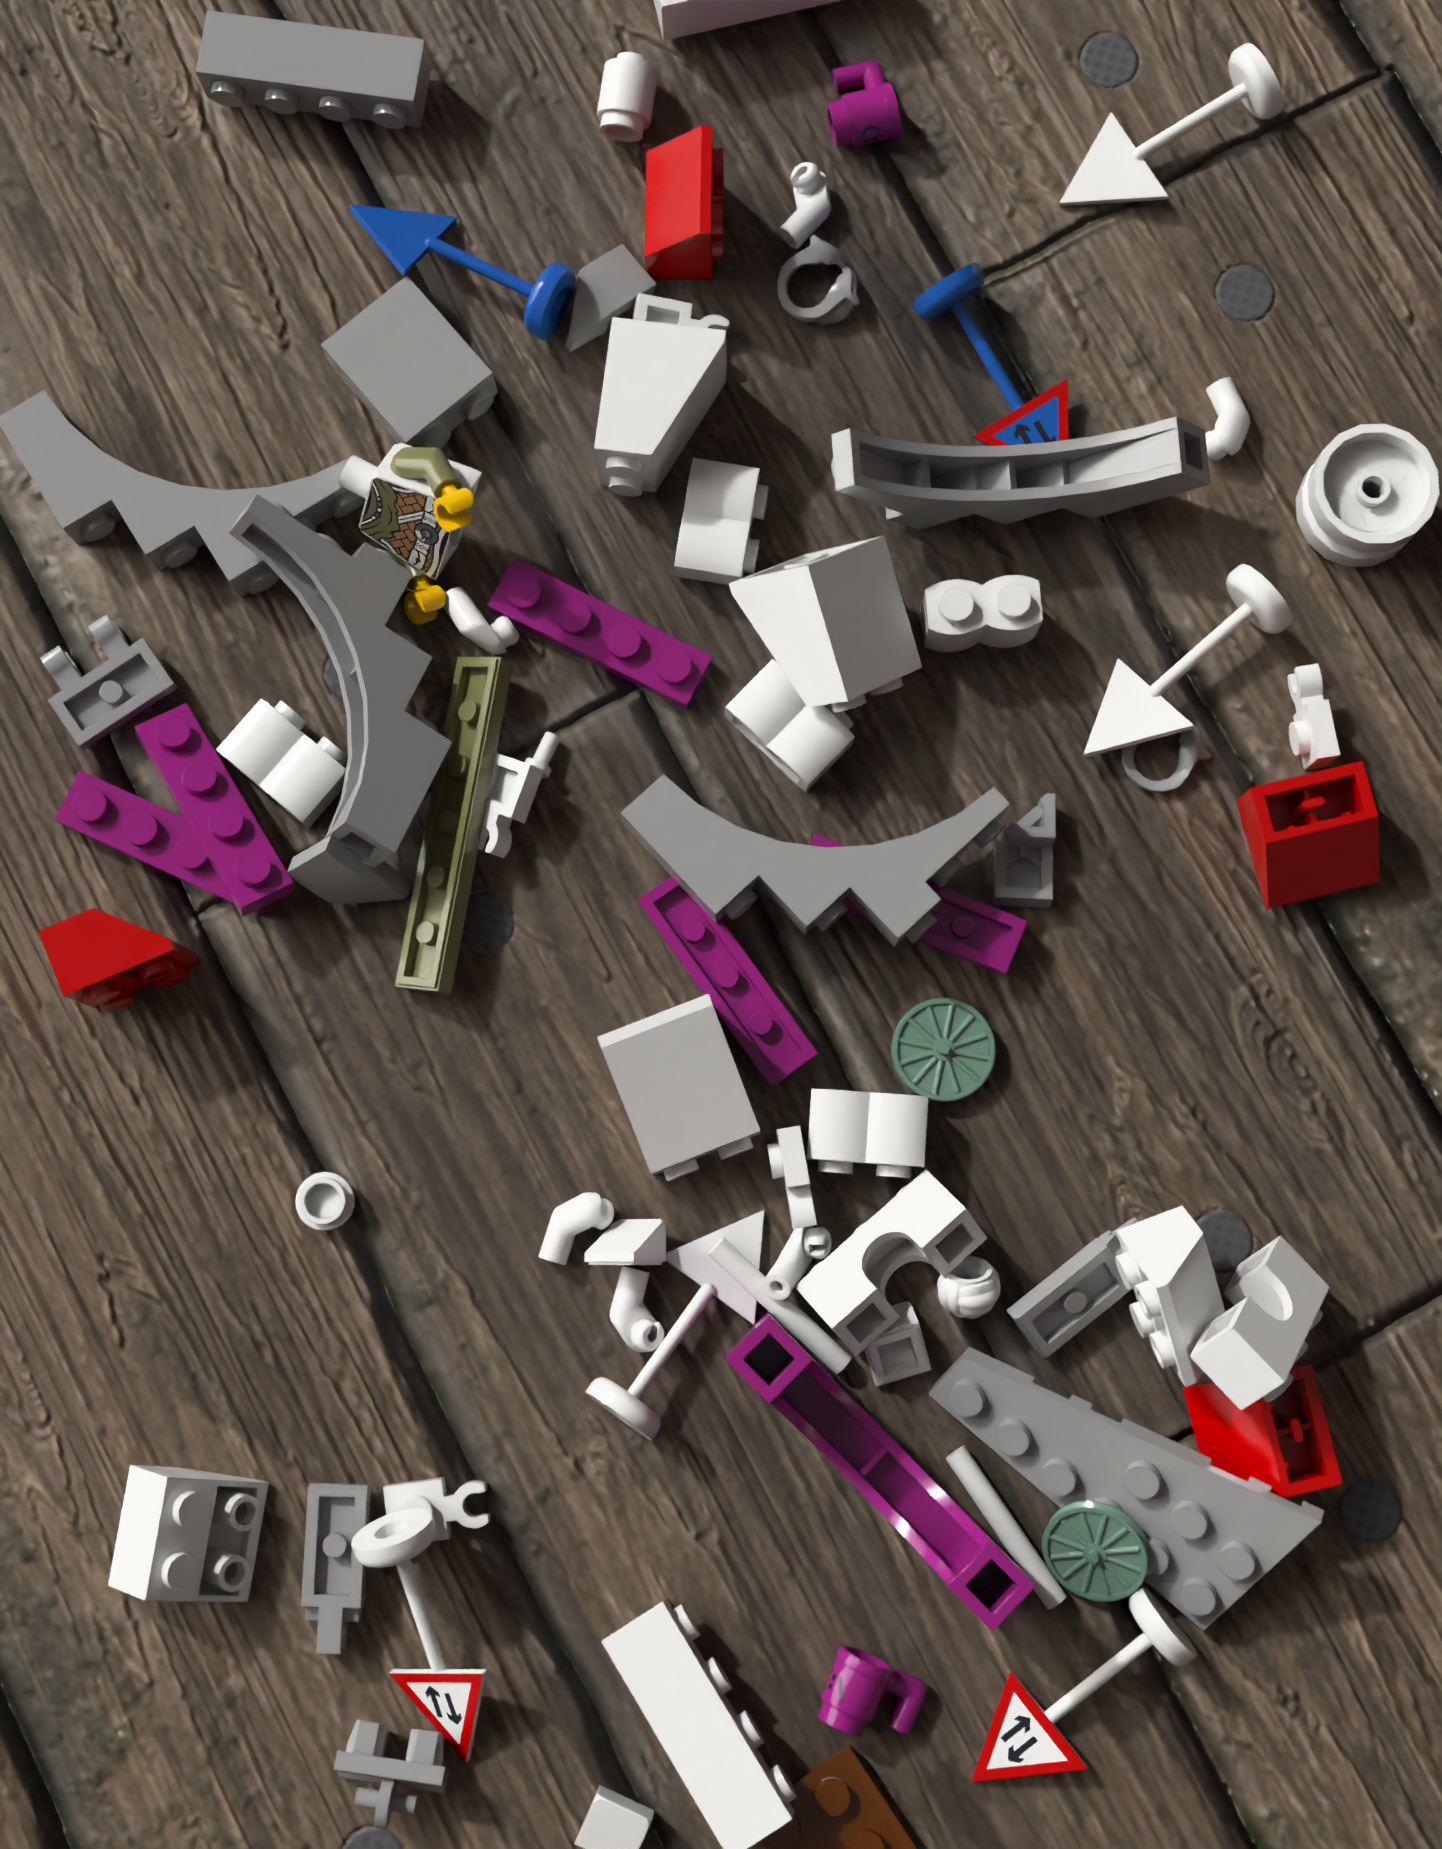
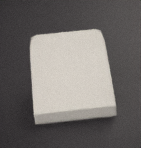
(630, 1243)
(899, 1349)
(614, 1822)

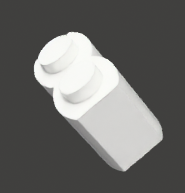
(718, 522)
(995, 614)
(794, 737)
(285, 761)
(867, 1130)

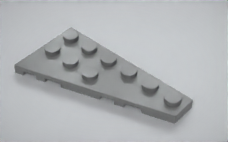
(1202, 1525)

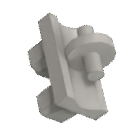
(366, 1763)

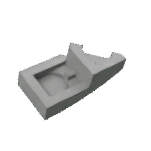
(603, 292)
(1026, 859)
(342, 877)

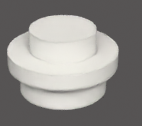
(325, 1201)

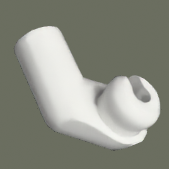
(811, 202)
(1231, 422)
(473, 625)
(571, 1219)
(795, 1259)
(630, 1314)

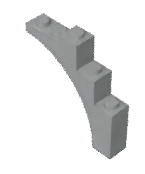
(1009, 483)
(168, 519)
(377, 670)
(884, 880)

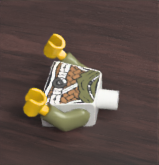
(416, 513)

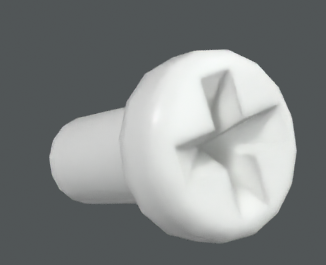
(544, 753)

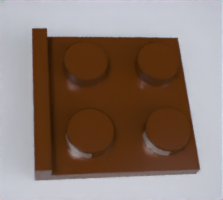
(840, 1810)

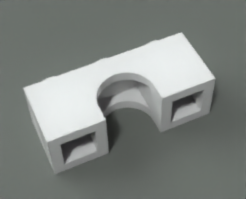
(916, 1225)
(1265, 1331)

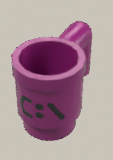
(864, 114)
(857, 1690)

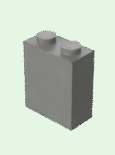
(411, 367)

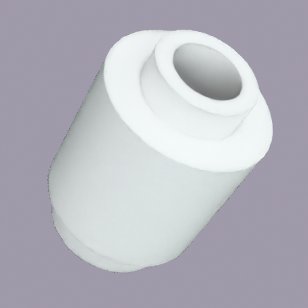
(626, 97)

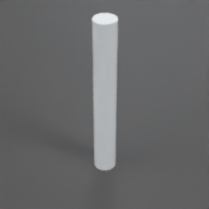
(783, 1310)
(1005, 1527)

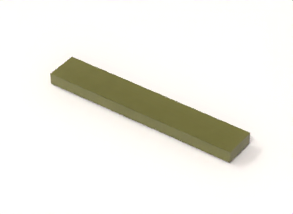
(454, 826)

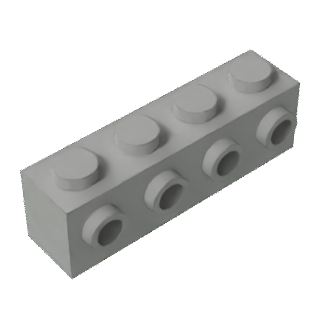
(314, 69)

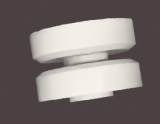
(1367, 495)

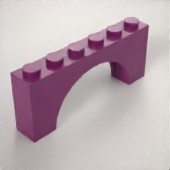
(881, 1471)

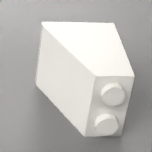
(653, 399)
(833, 622)
(680, 1087)

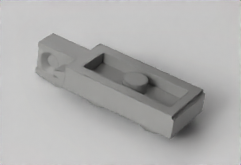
(1072, 1295)
(331, 1573)

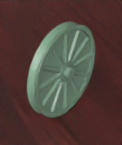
(943, 1049)
(1096, 1551)

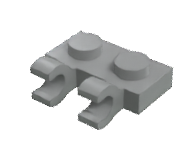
(111, 692)

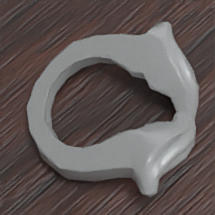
(840, 293)
(1190, 753)

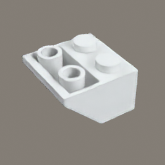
(1173, 1286)
(187, 1535)

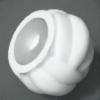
(969, 1288)

